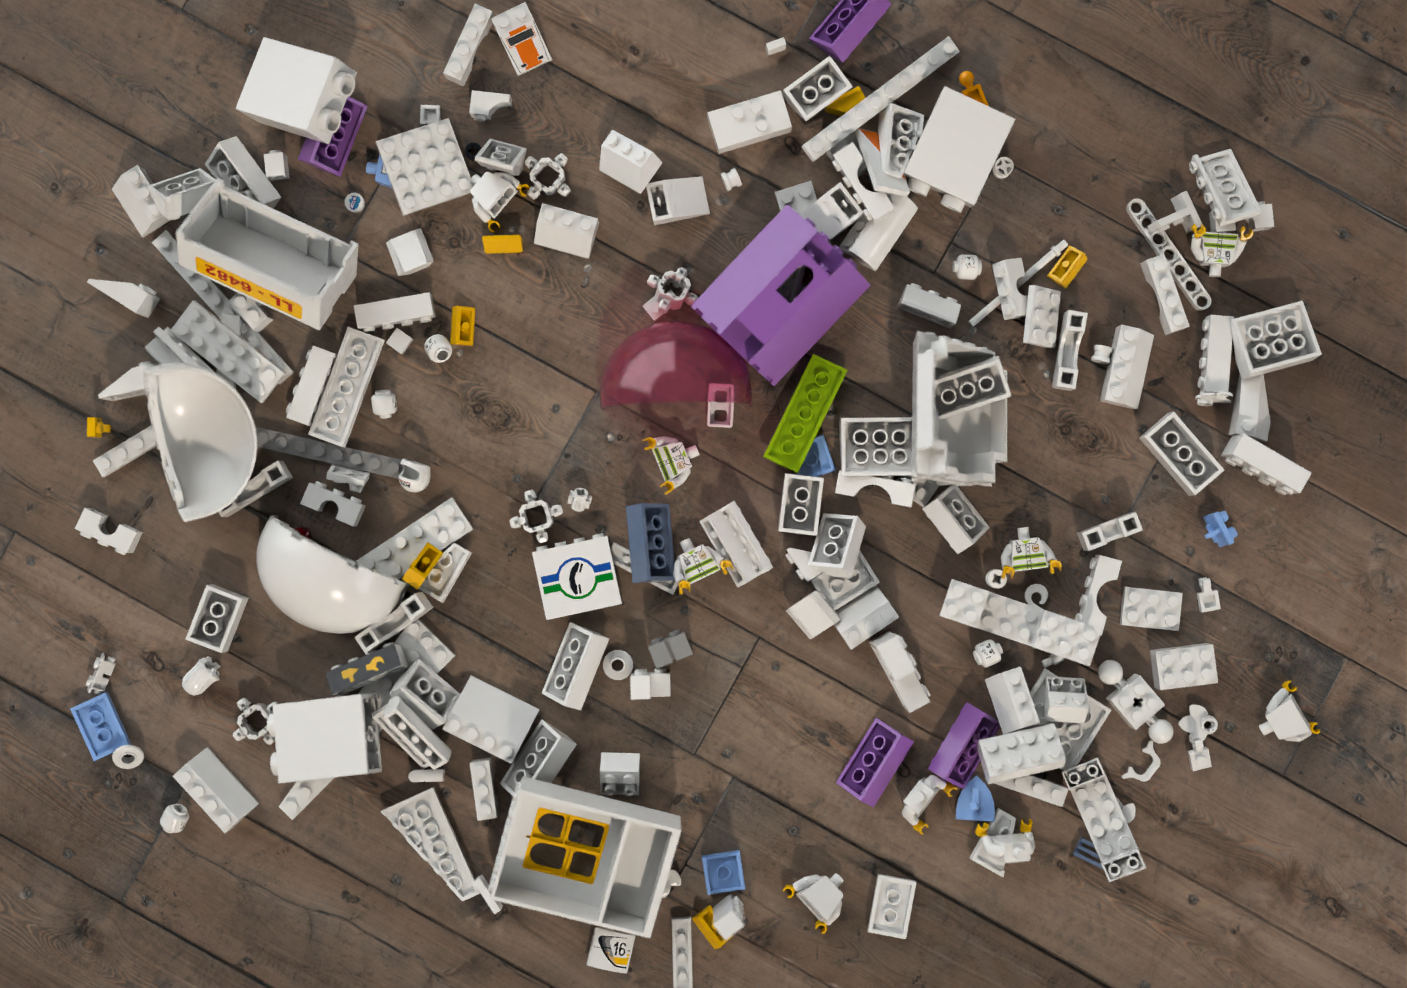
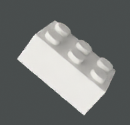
(800, 504)
(217, 618)
(1183, 666)

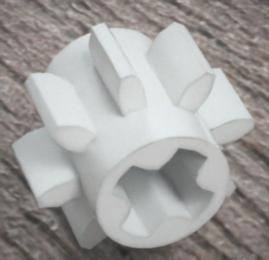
(579, 499)

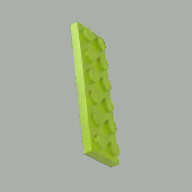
(805, 413)

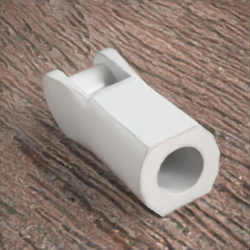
(427, 775)

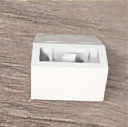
(677, 199)
(833, 211)

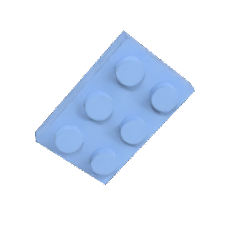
(100, 726)

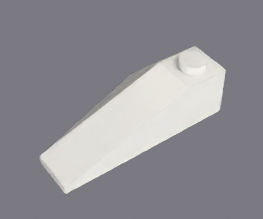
(898, 134)
(1251, 409)

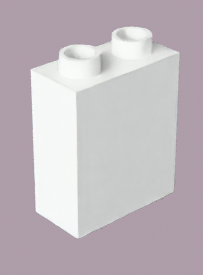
(297, 90)
(957, 149)
(325, 738)

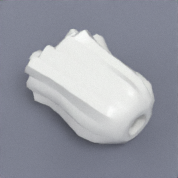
(201, 676)

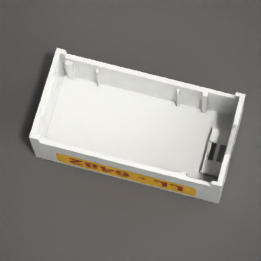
(266, 255)

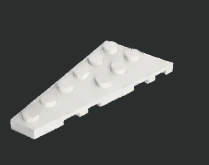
(430, 833)

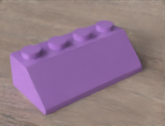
(848, 26)
(334, 155)
(958, 752)
(874, 762)

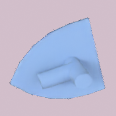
(975, 802)

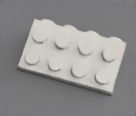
(1224, 187)

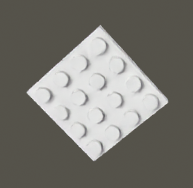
(425, 166)
(1073, 736)

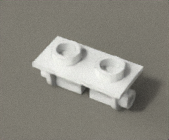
(97, 681)

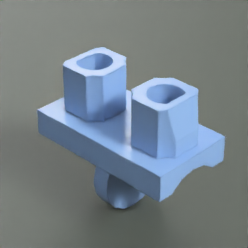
(1217, 529)

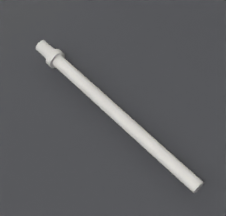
(1055, 251)

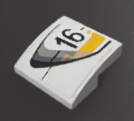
(610, 950)

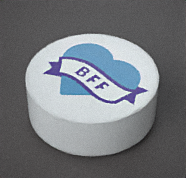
(354, 202)

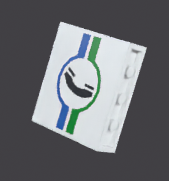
(576, 576)

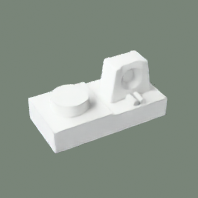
(355, 477)

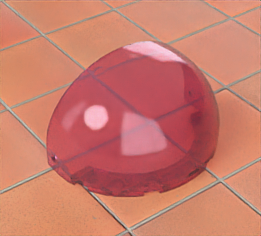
(675, 365)

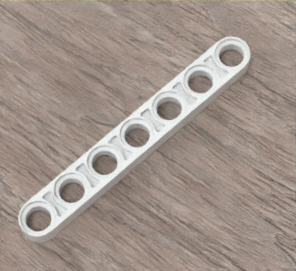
(1177, 258)

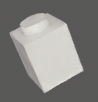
(276, 165)

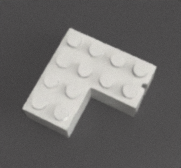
(900, 670)

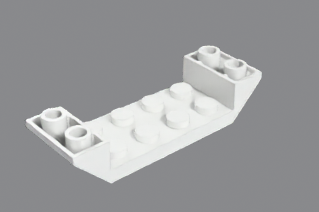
(1104, 819)

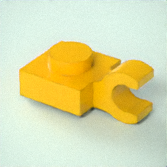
(96, 427)

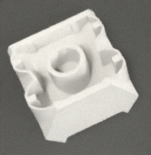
(410, 252)
(813, 614)

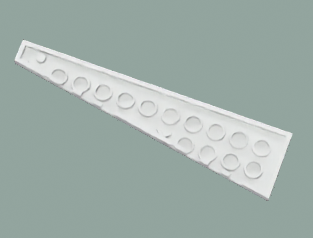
(417, 643)

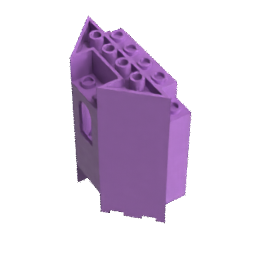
(759, 320)

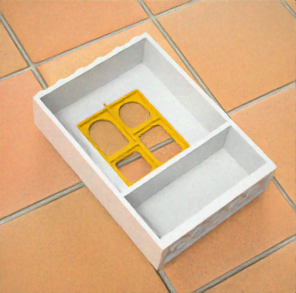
(628, 865)

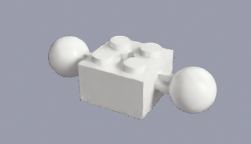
(1148, 701)

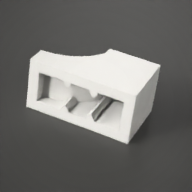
(486, 103)

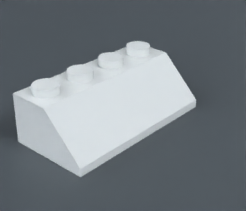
(240, 172)
(1127, 367)
(575, 666)
(540, 757)
(216, 790)

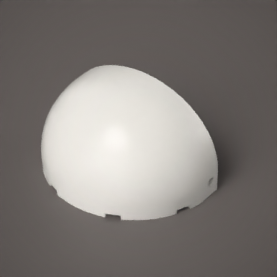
(201, 435)
(320, 585)

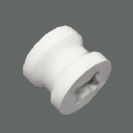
(1004, 164)
(731, 179)
(1102, 354)
(993, 580)

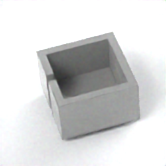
(670, 648)

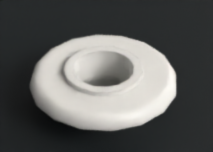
(627, 663)
(128, 762)

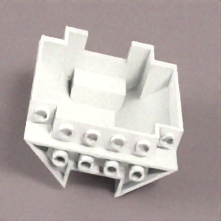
(961, 446)

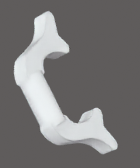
(1152, 768)

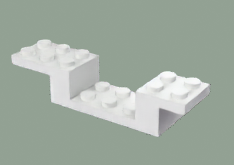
(1020, 622)

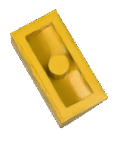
(502, 244)
(1067, 266)
(462, 325)
(704, 922)

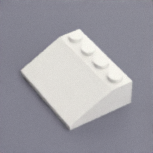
(1273, 340)
(876, 446)
(491, 719)

